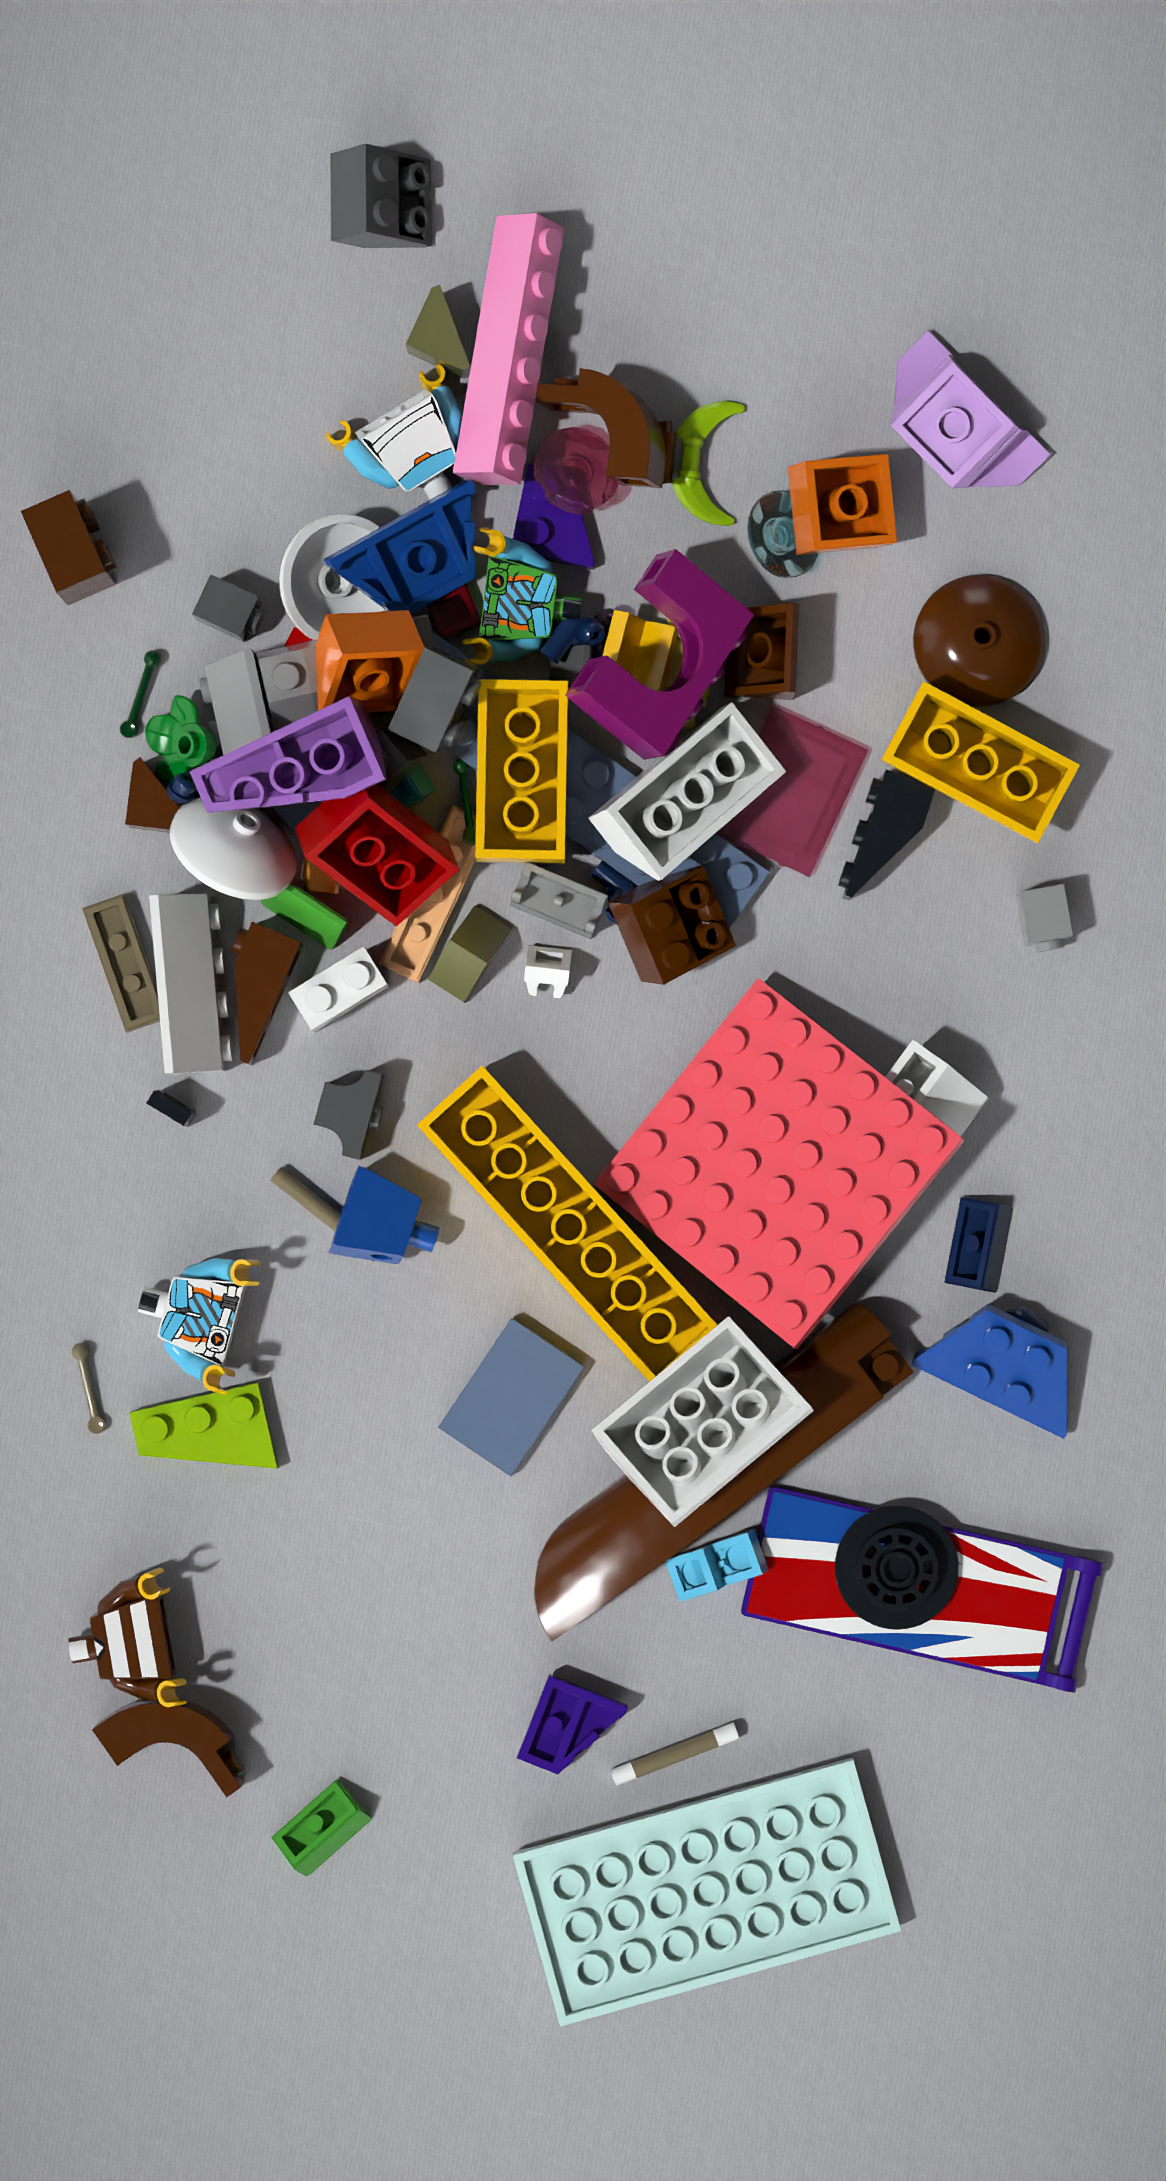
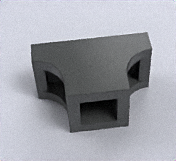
(351, 1112)

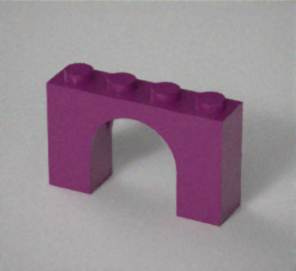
(709, 628)

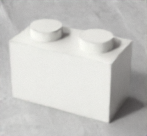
(338, 989)

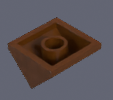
(767, 657)

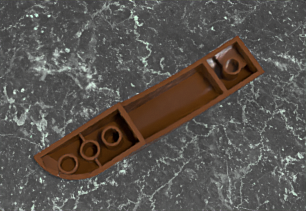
(625, 1537)

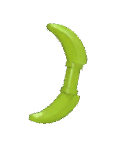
(688, 483)

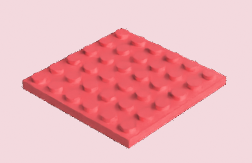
(778, 1163)

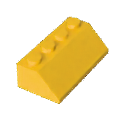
(980, 762)

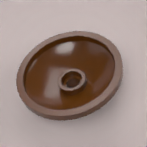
(959, 664)

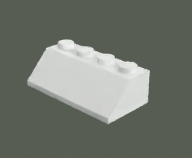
(688, 793)
(189, 983)

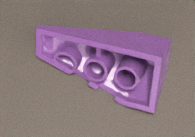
(306, 761)

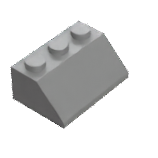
(237, 700)

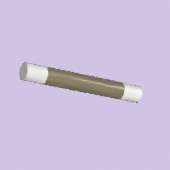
(674, 1754)

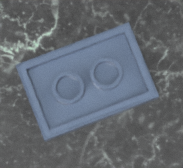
(511, 1397)

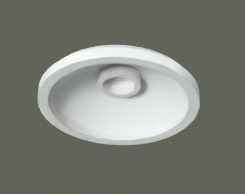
(305, 572)
(234, 850)

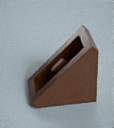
(148, 801)

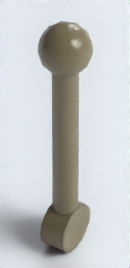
(96, 1423)

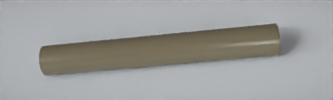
(306, 1198)

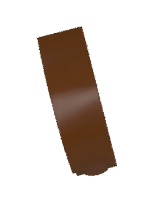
(635, 435)
(187, 1725)

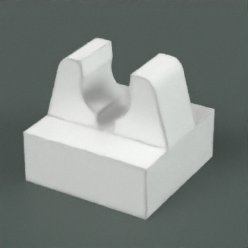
(547, 967)

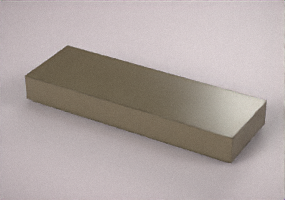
(124, 961)

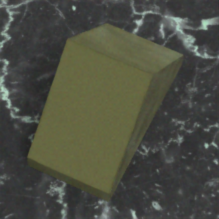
(436, 336)
(469, 953)

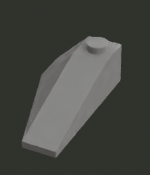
(291, 677)

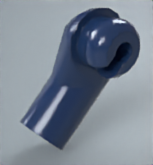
(182, 789)

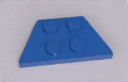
(415, 554)
(1005, 1366)

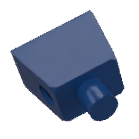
(380, 1221)

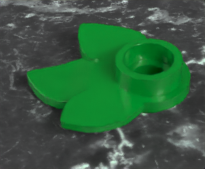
(179, 739)

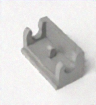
(558, 900)

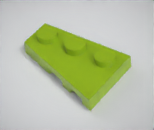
(208, 1429)

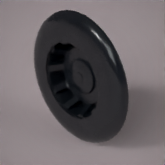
(896, 1567)

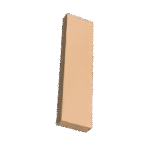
(419, 933)

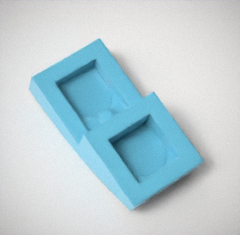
(717, 1565)

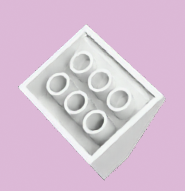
(701, 1421)

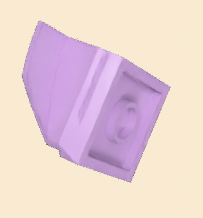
(957, 423)

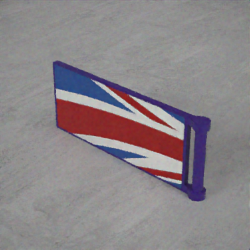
(993, 1622)

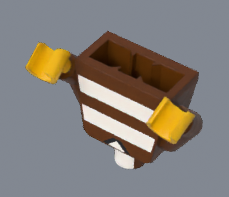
(132, 1641)

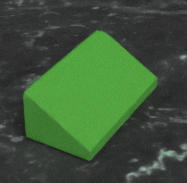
(308, 915)
(321, 1828)

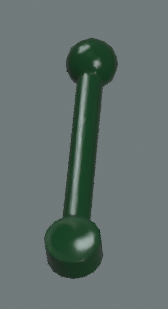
(129, 728)
(469, 833)

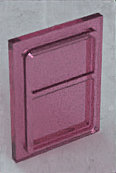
(800, 808)

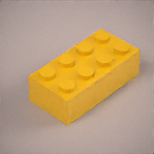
(521, 771)

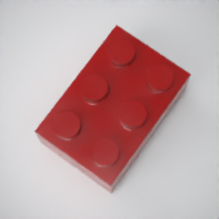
(378, 851)

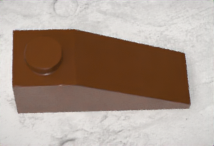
(261, 976)

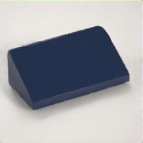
(978, 1244)

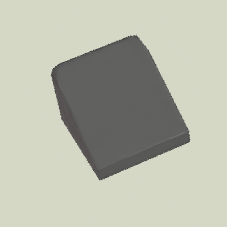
(570, 664)

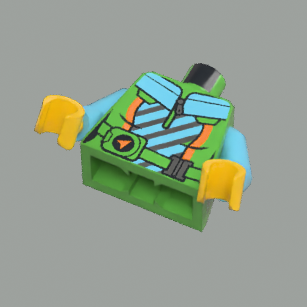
(517, 601)

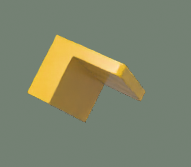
(641, 648)

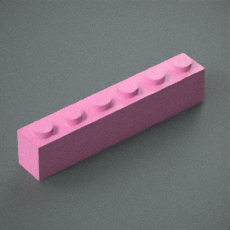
(508, 349)

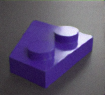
(549, 530)
(566, 1723)

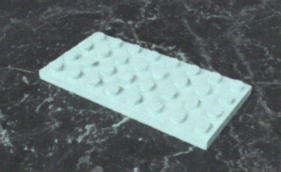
(706, 1891)

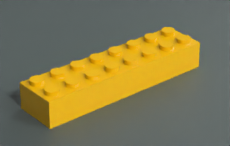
(566, 1224)

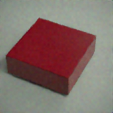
(454, 613)

